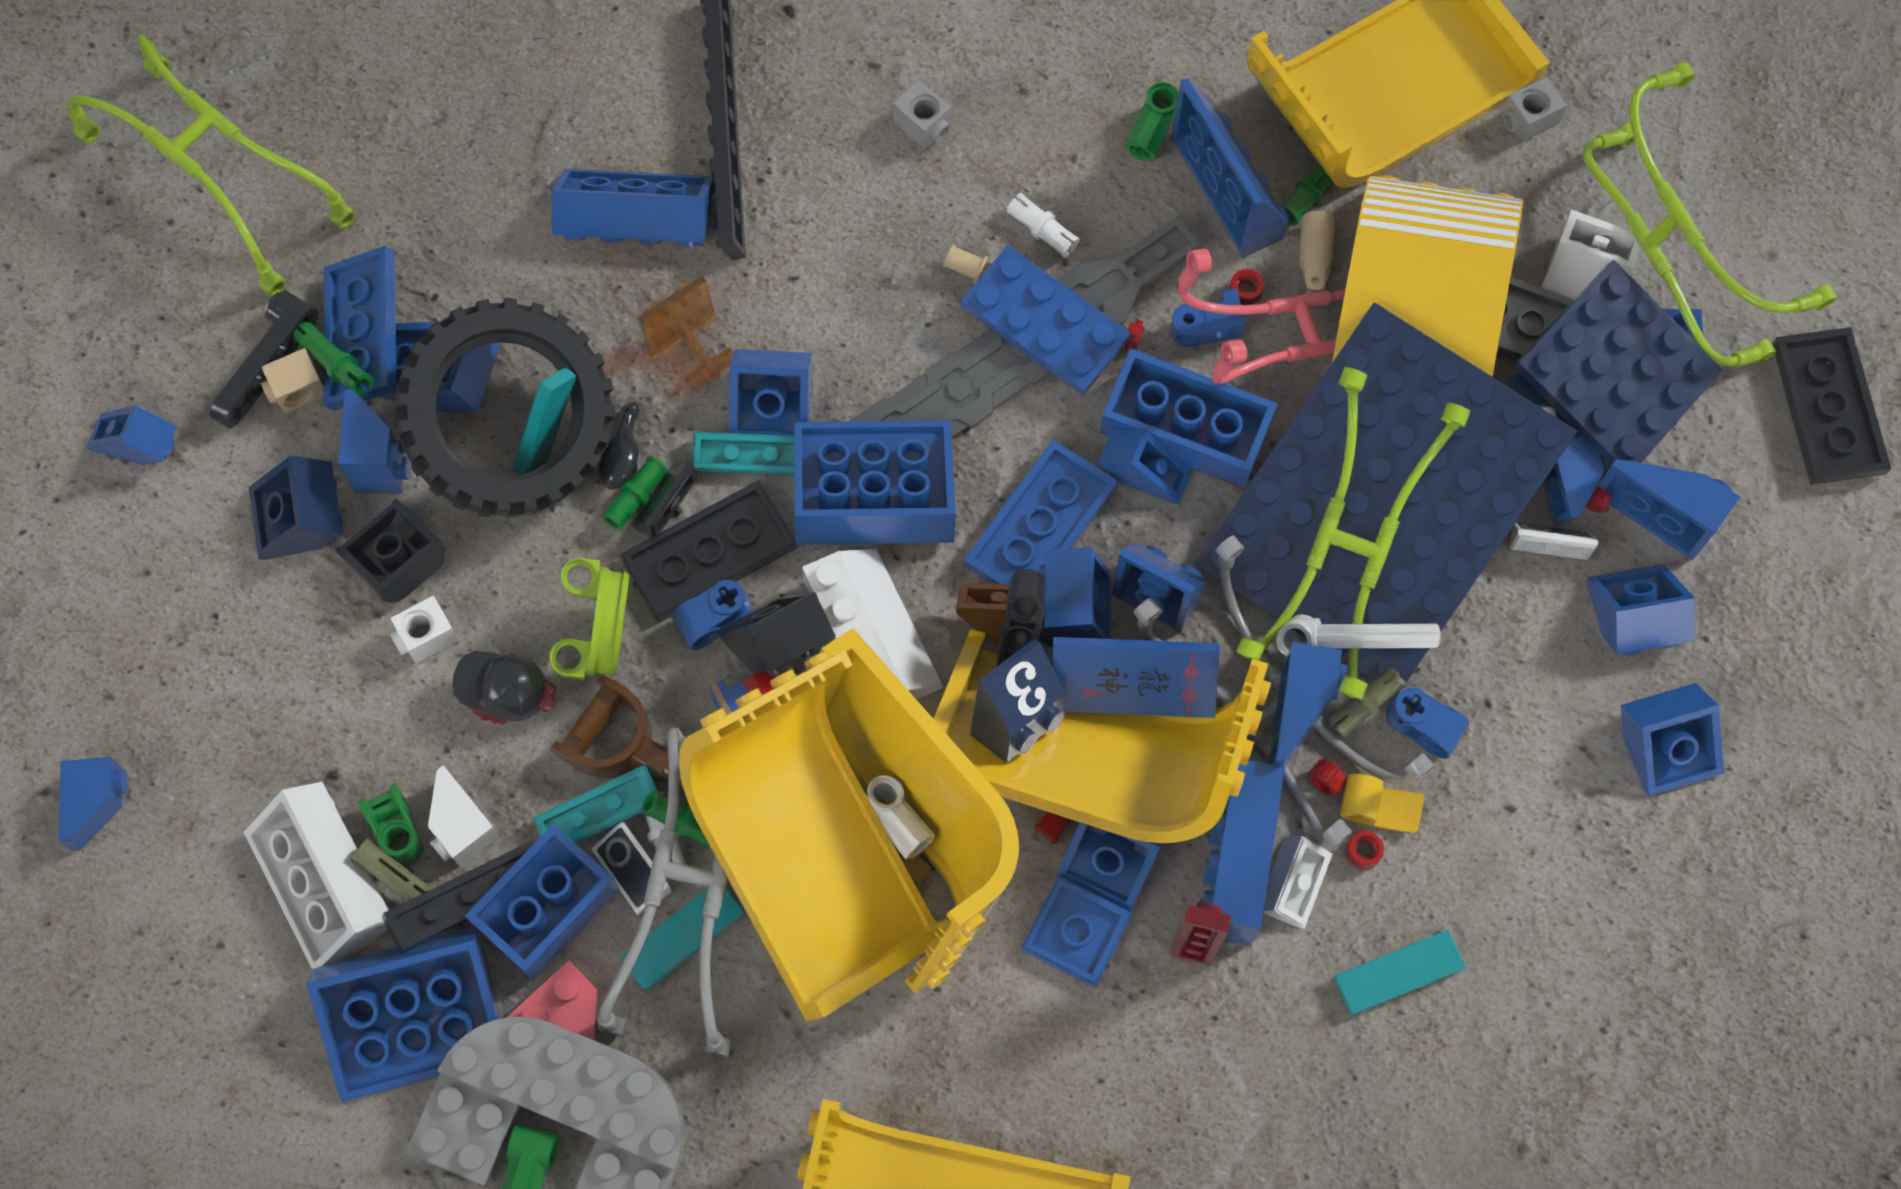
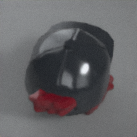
(502, 687)

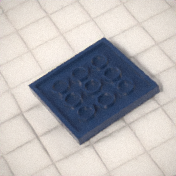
(1618, 367)

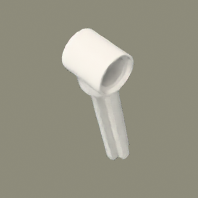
(1359, 634)

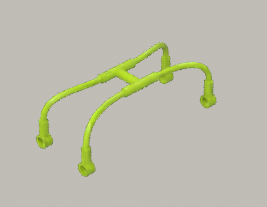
(175, 150)
(1679, 217)
(1328, 534)

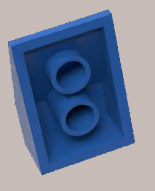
(464, 381)
(1670, 502)
(1148, 573)
(1306, 687)

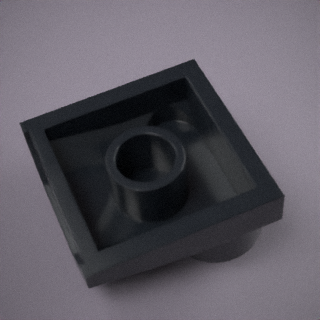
(394, 553)

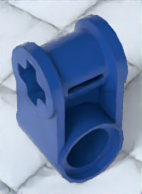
(706, 613)
(1430, 724)

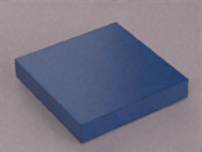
(1076, 931)

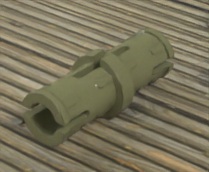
(1374, 697)

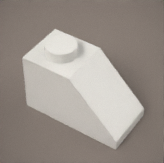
(457, 821)

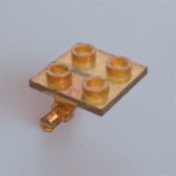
(676, 319)

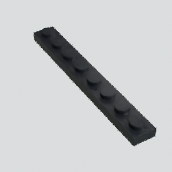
(724, 128)

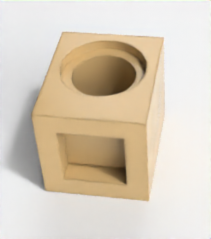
(292, 381)

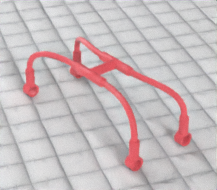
(1235, 351)

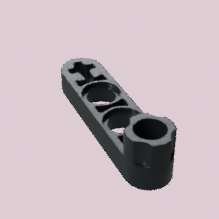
(245, 385)

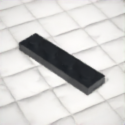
(447, 903)

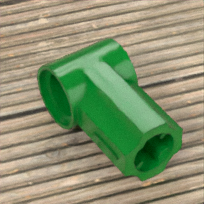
(1153, 122)
(530, 1156)

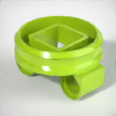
(610, 593)

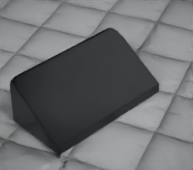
(666, 499)

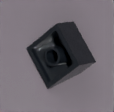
(778, 633)

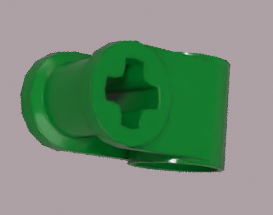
(390, 819)

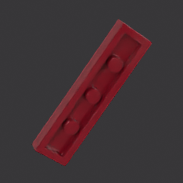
(1201, 933)

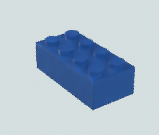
(1198, 421)
(1244, 850)

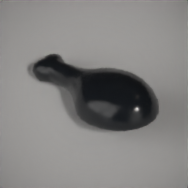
(622, 452)

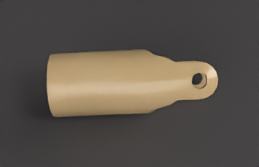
(1317, 248)

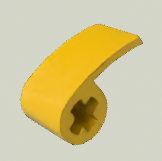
(1380, 807)

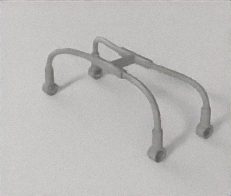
(1339, 831)
(662, 869)

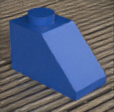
(133, 436)
(1145, 464)
(1573, 480)
(88, 798)

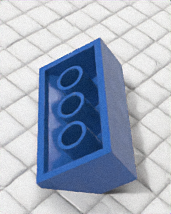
(632, 206)

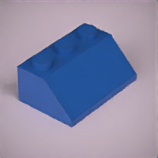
(542, 902)

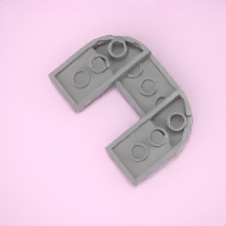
(562, 1078)

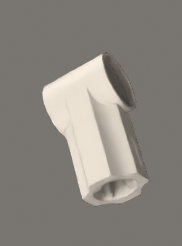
(898, 818)

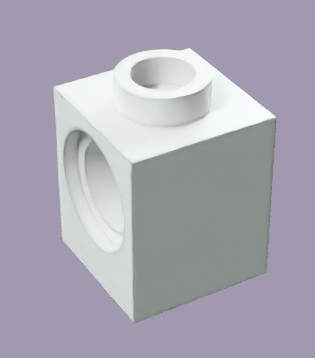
(424, 613)

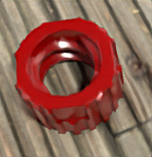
(1248, 276)
(1327, 778)
(1371, 839)

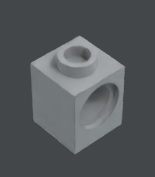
(1542, 99)
(920, 101)

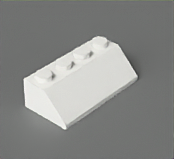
(862, 596)
(310, 870)

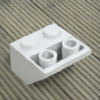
(1584, 250)

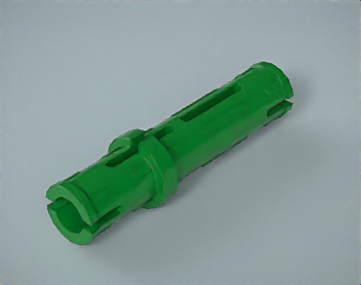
(340, 365)

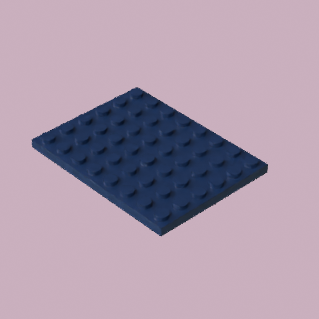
(1450, 518)

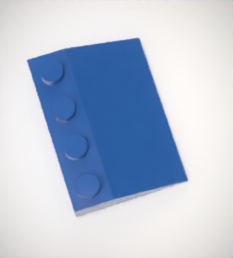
(1226, 172)
(874, 482)
(399, 1014)

